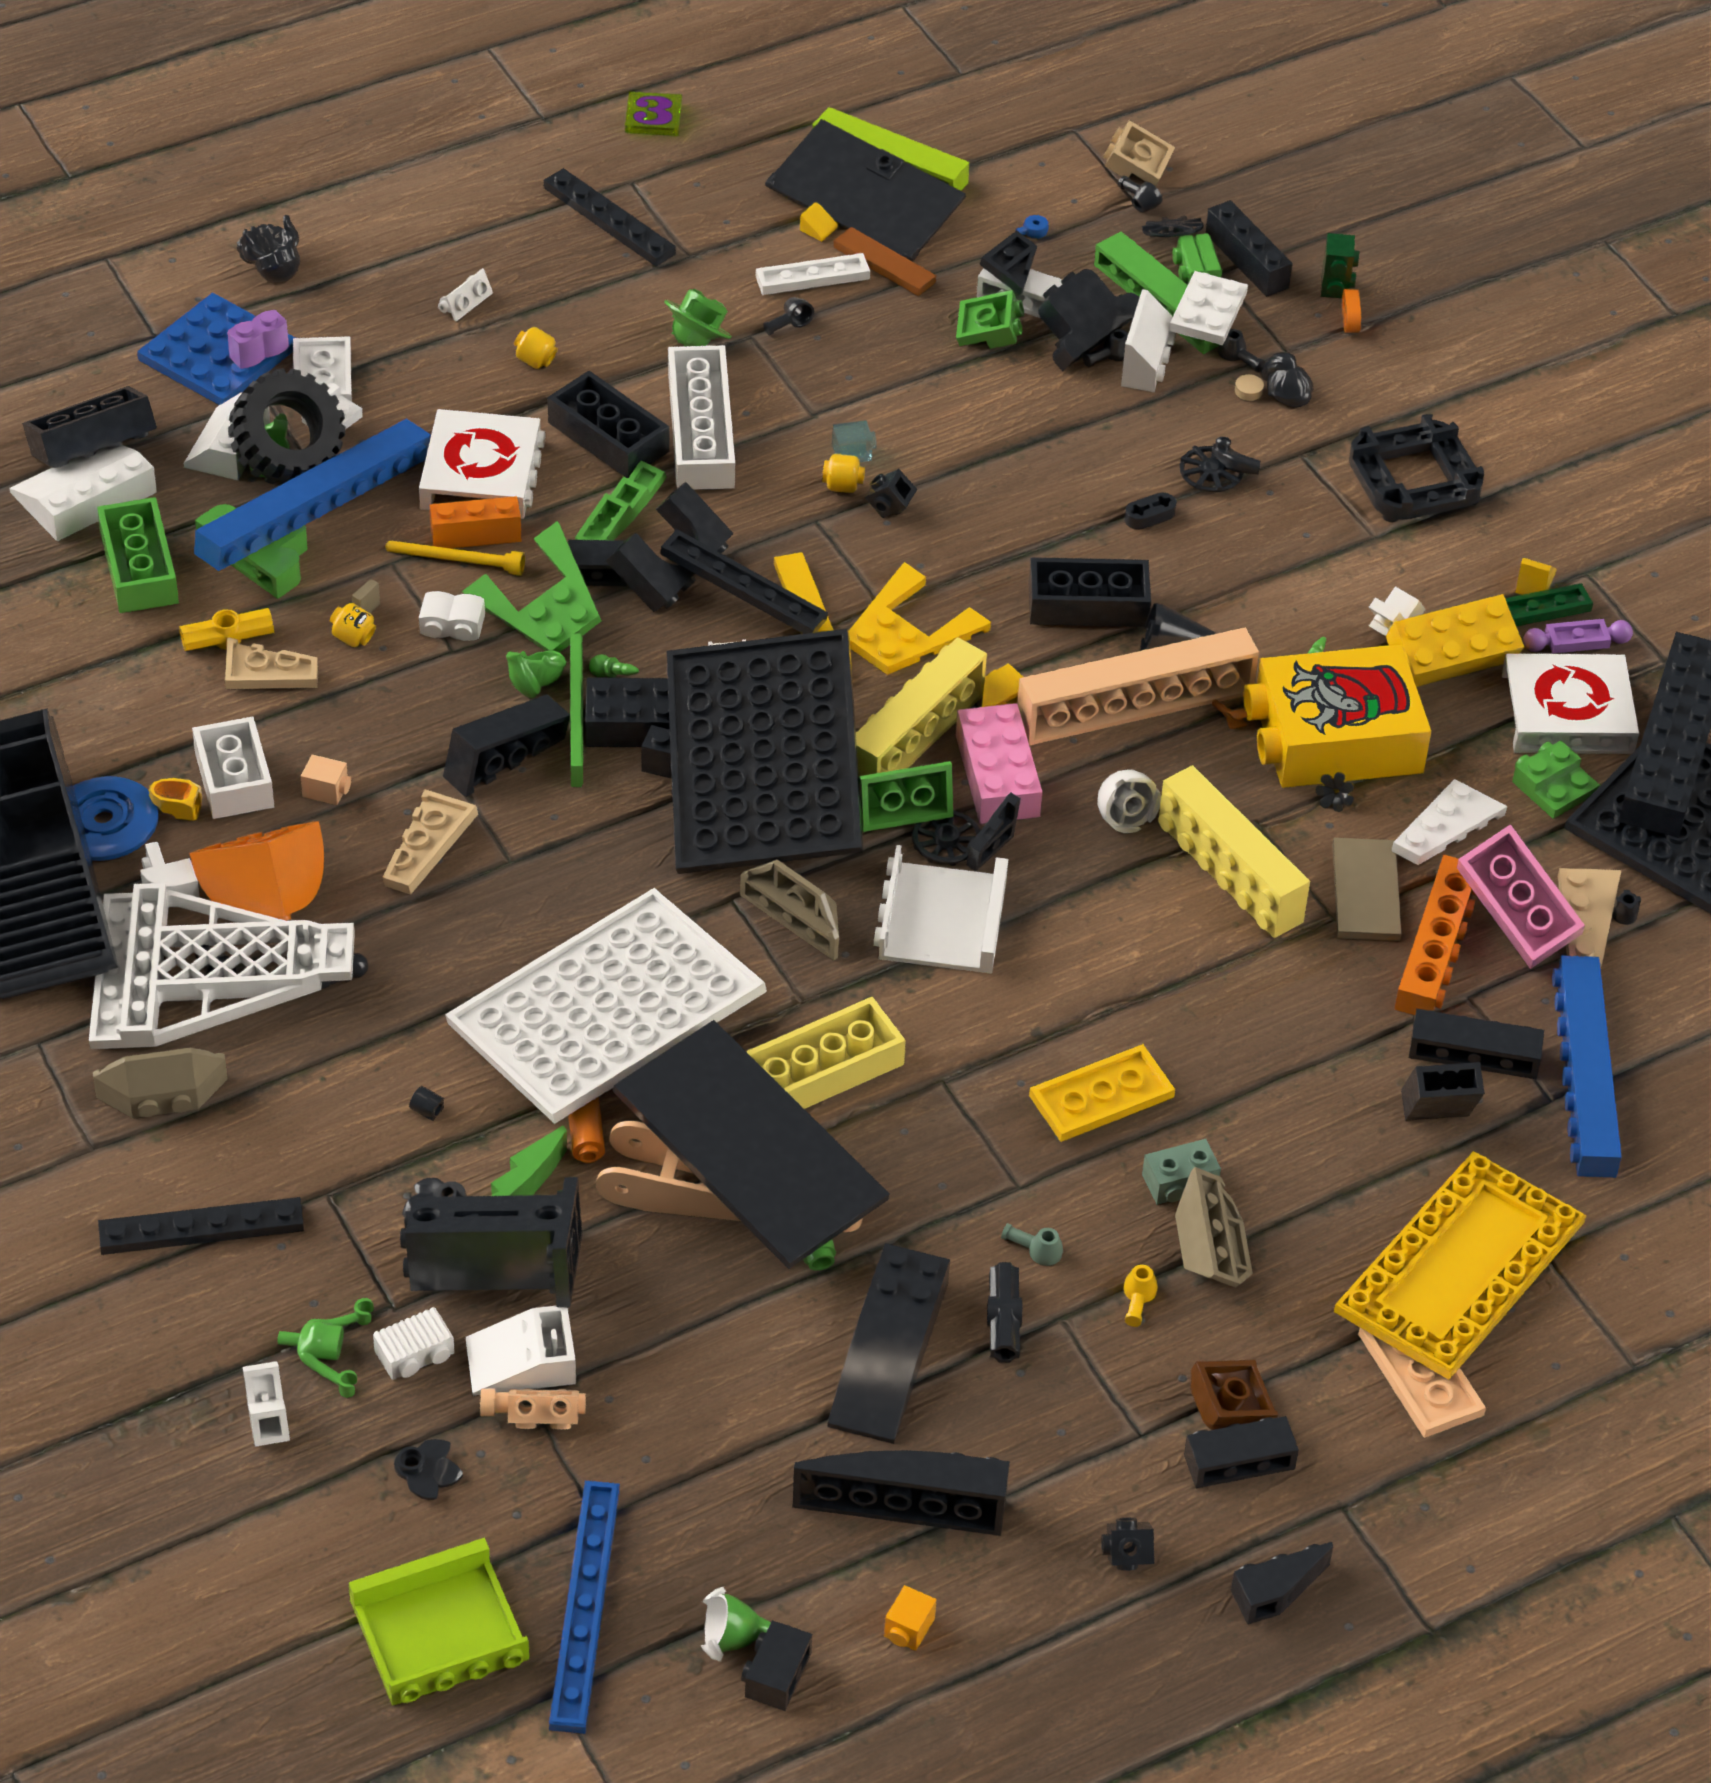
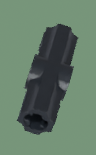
(1004, 1312)

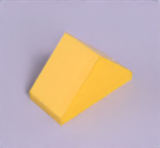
(1534, 577)

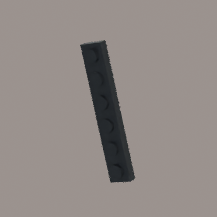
(609, 217)
(743, 583)
(200, 1225)

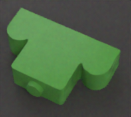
(273, 566)

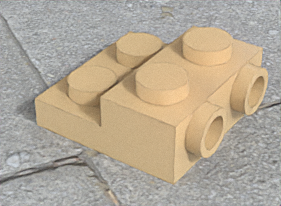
(1138, 153)

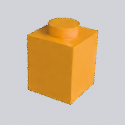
(909, 1618)

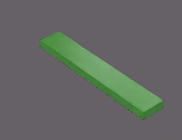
(576, 706)

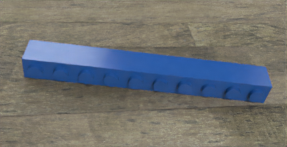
(311, 494)

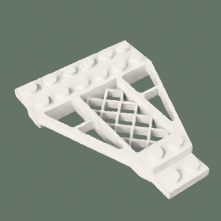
(130, 996)

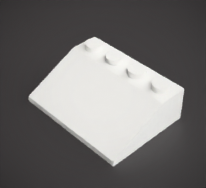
(68, 495)

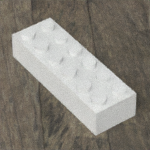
(701, 417)

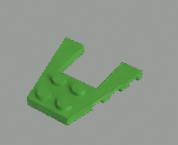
(557, 612)

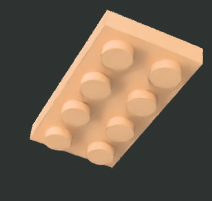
(1427, 1396)

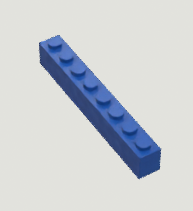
(1587, 1067)

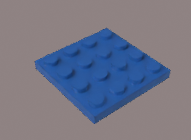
(197, 351)

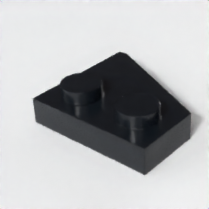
(1011, 261)
(994, 834)

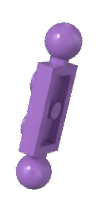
(1577, 636)

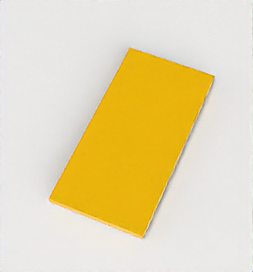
(1460, 1265)

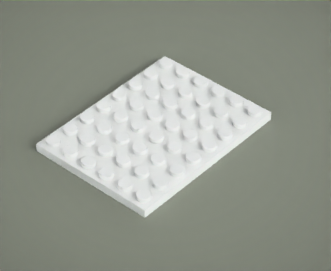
(604, 1004)

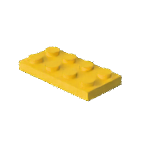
(1102, 1092)

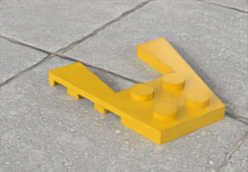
(893, 642)

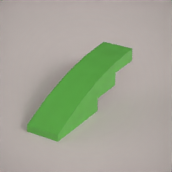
(623, 505)
(532, 1165)

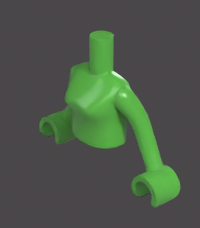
(324, 1341)

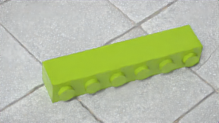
(925, 158)

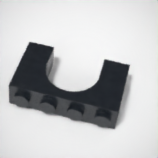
(648, 574)

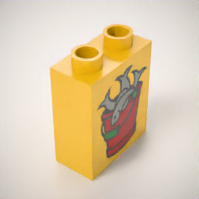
(1339, 715)

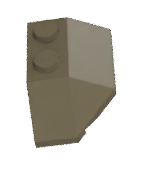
(794, 904)
(161, 1081)
(1212, 1231)

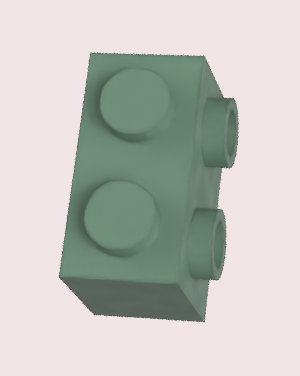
(1170, 1168)

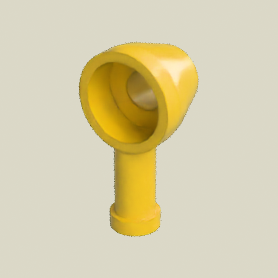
(1140, 1288)

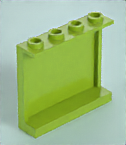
(437, 1622)

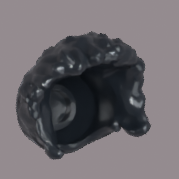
(271, 250)

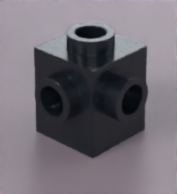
(890, 493)
(1137, 1552)

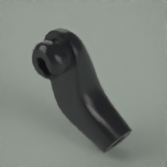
(1233, 460)

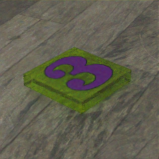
(653, 113)

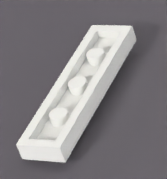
(812, 274)

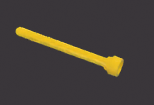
(511, 562)

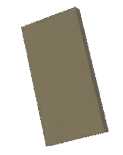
(1366, 889)

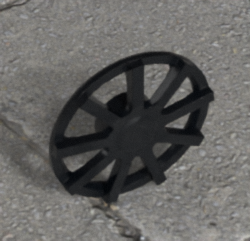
(1173, 227)
(1209, 469)
(945, 837)

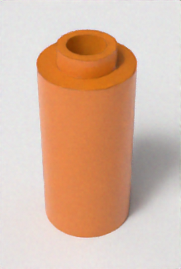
(587, 1132)

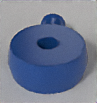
(1034, 226)

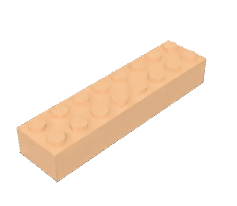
(1136, 685)

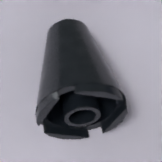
(1169, 626)

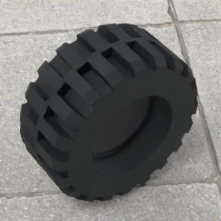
(301, 395)

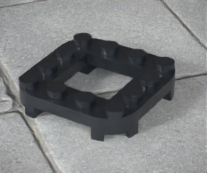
(1393, 499)

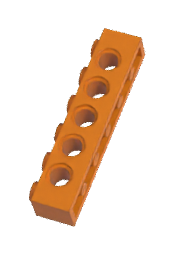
(1436, 941)

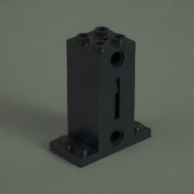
(495, 1242)

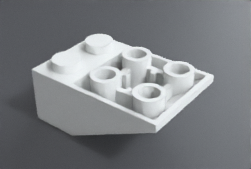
(523, 1352)

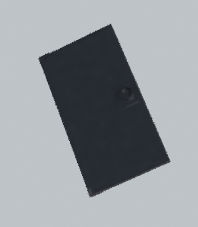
(866, 189)

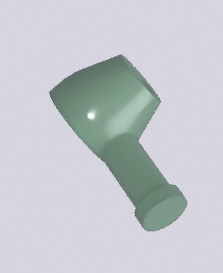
(1044, 1247)

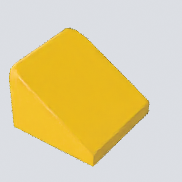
(817, 222)

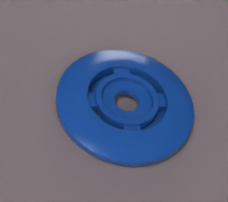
(132, 813)

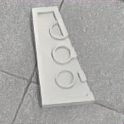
(1447, 820)

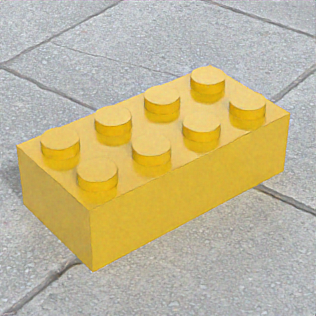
(1457, 639)

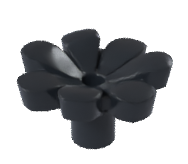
(1335, 791)

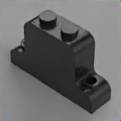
(1083, 314)

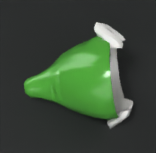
(729, 1624)

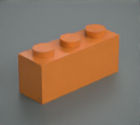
(475, 522)

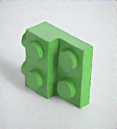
(990, 319)
(1554, 778)

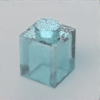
(854, 440)

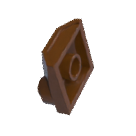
(1230, 1393)

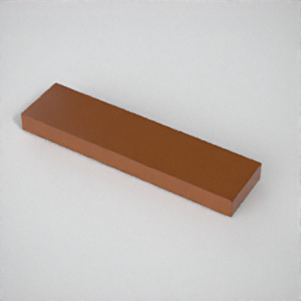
(886, 261)

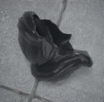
(1287, 380)

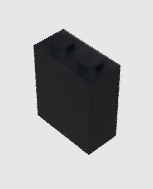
(1442, 1091)

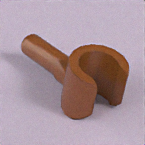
(1233, 718)

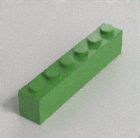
(1137, 270)

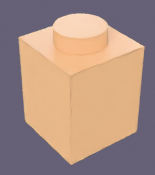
(325, 780)

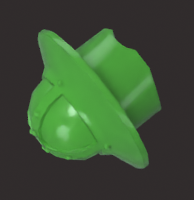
(697, 319)

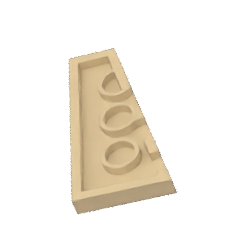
(432, 833)
(1593, 899)

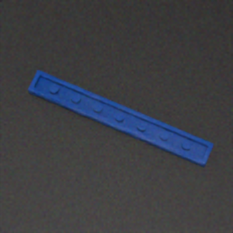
(584, 1608)

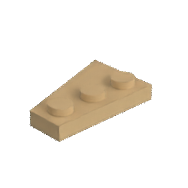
(263, 669)

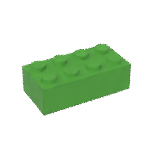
(137, 555)

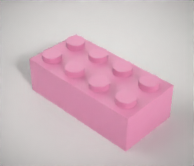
(998, 760)
(1520, 896)

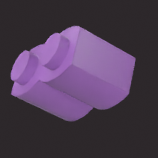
(258, 339)

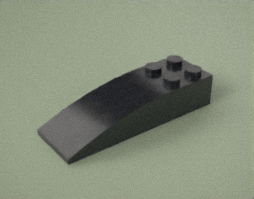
(889, 1343)
(907, 1488)

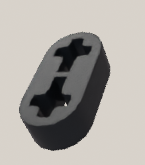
(1150, 510)

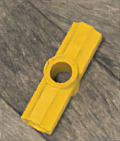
(226, 624)

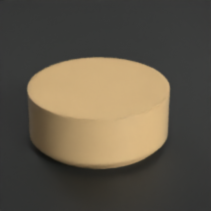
(1249, 387)

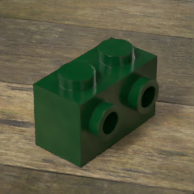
(1338, 265)

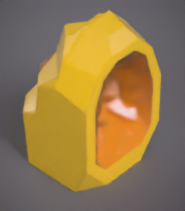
(177, 797)

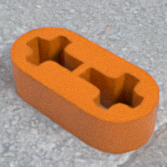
(1351, 310)

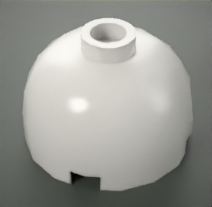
(1128, 800)

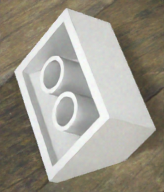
(1147, 345)
(213, 448)

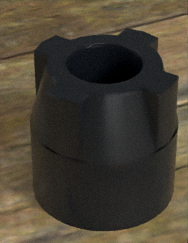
(1626, 908)
(426, 1103)

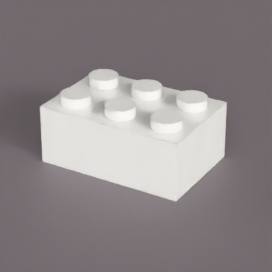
(233, 767)

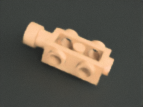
(542, 1408)

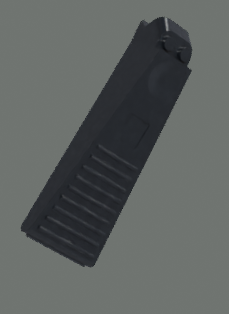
(48, 885)

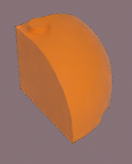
(265, 872)

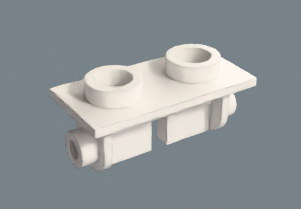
(466, 295)

